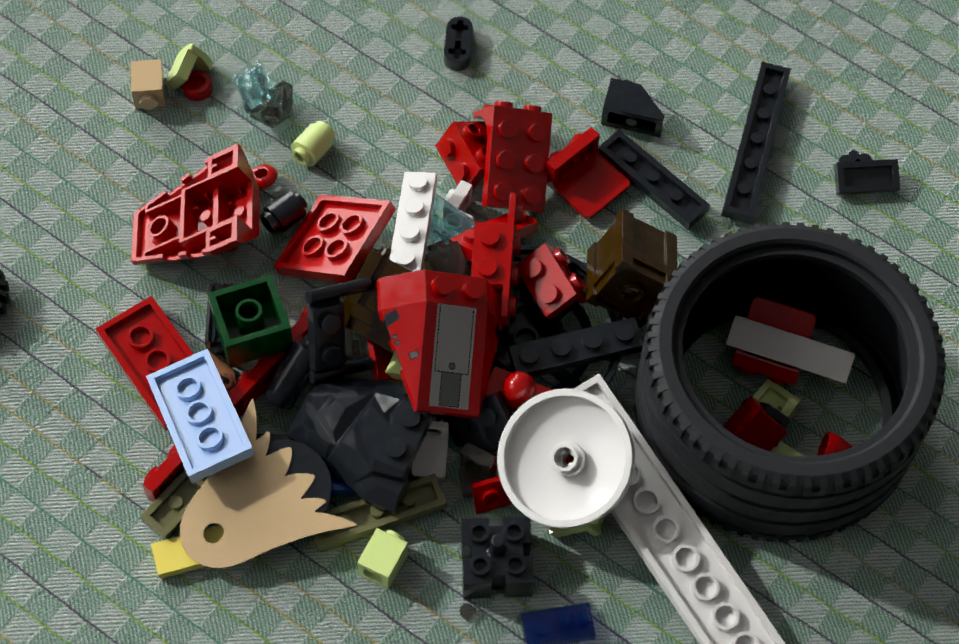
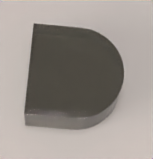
(467, 611)

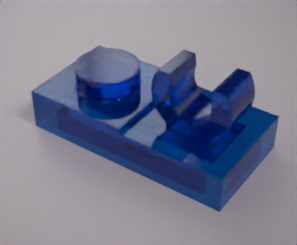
(558, 625)

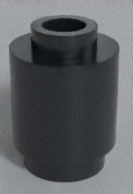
(283, 212)

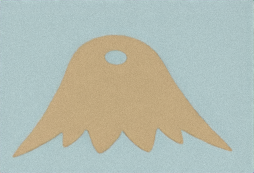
(253, 506)

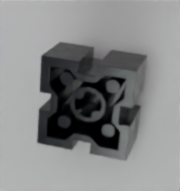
(496, 557)

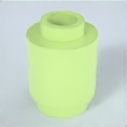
(313, 143)

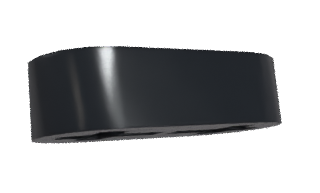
(453, 43)

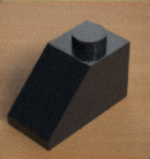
(631, 108)

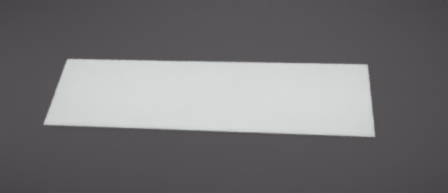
(790, 349)

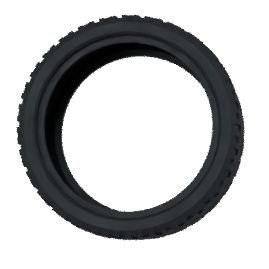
(853, 298)

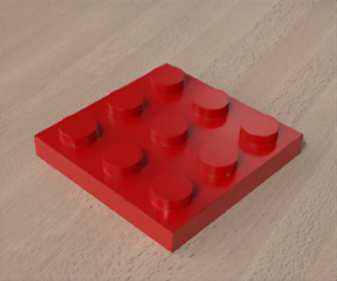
(335, 238)

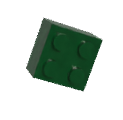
(250, 320)

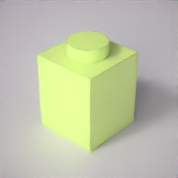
(383, 557)

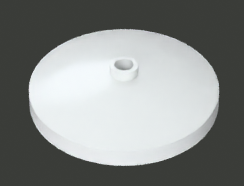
(536, 450)

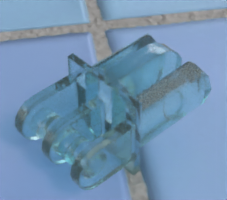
(252, 84)

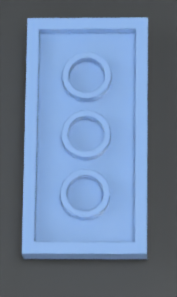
(200, 416)

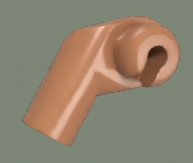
(226, 373)

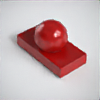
(515, 387)

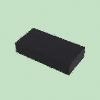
(867, 176)

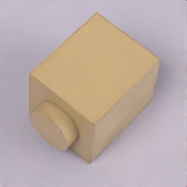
(148, 84)

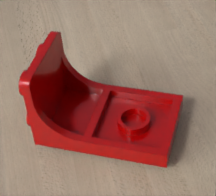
(515, 155)

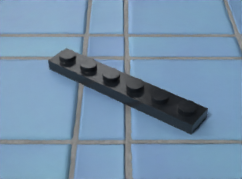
(756, 143)

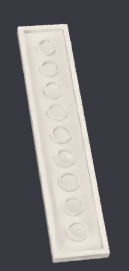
(682, 550)

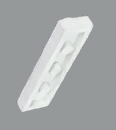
(413, 220)

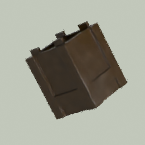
(630, 267)
(362, 308)

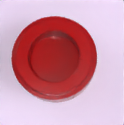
(198, 86)

